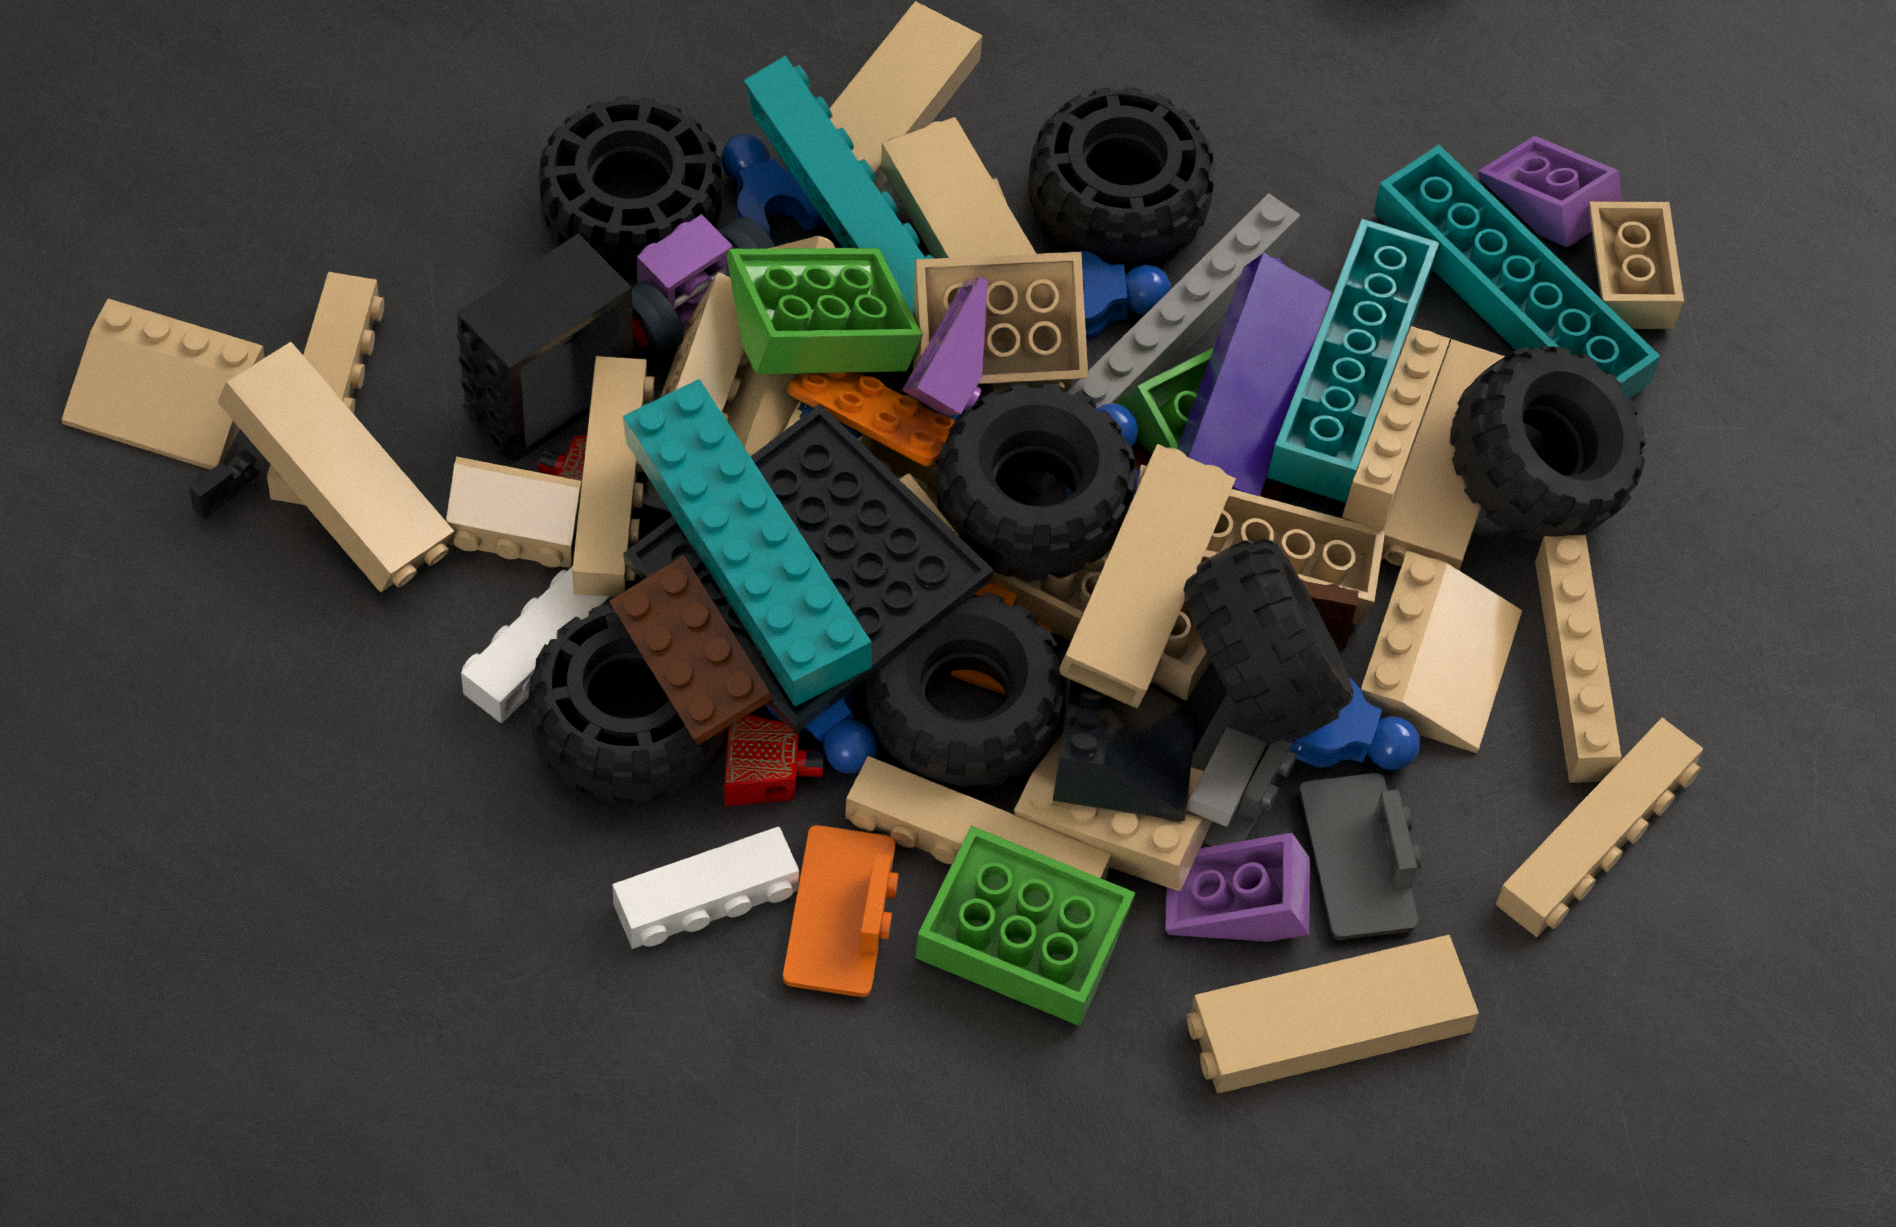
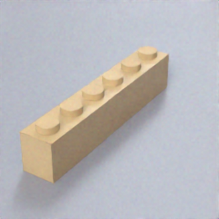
(338, 346)
(1396, 428)
(610, 479)
(1577, 658)
(939, 818)
(1600, 827)

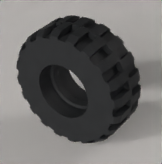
(619, 139)

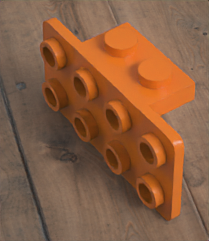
(876, 412)
(840, 911)

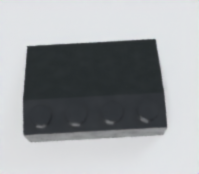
(1126, 754)

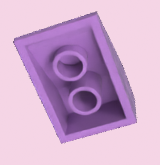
(1552, 188)
(953, 359)
(1244, 892)

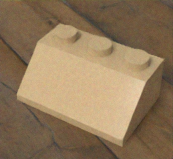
(1637, 262)
(514, 512)

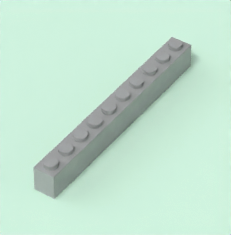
(1182, 313)

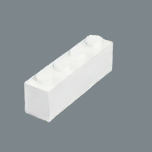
(502, 672)
(706, 888)

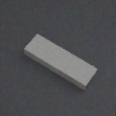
(1226, 776)

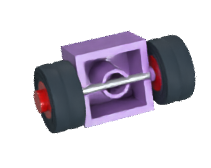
(677, 275)

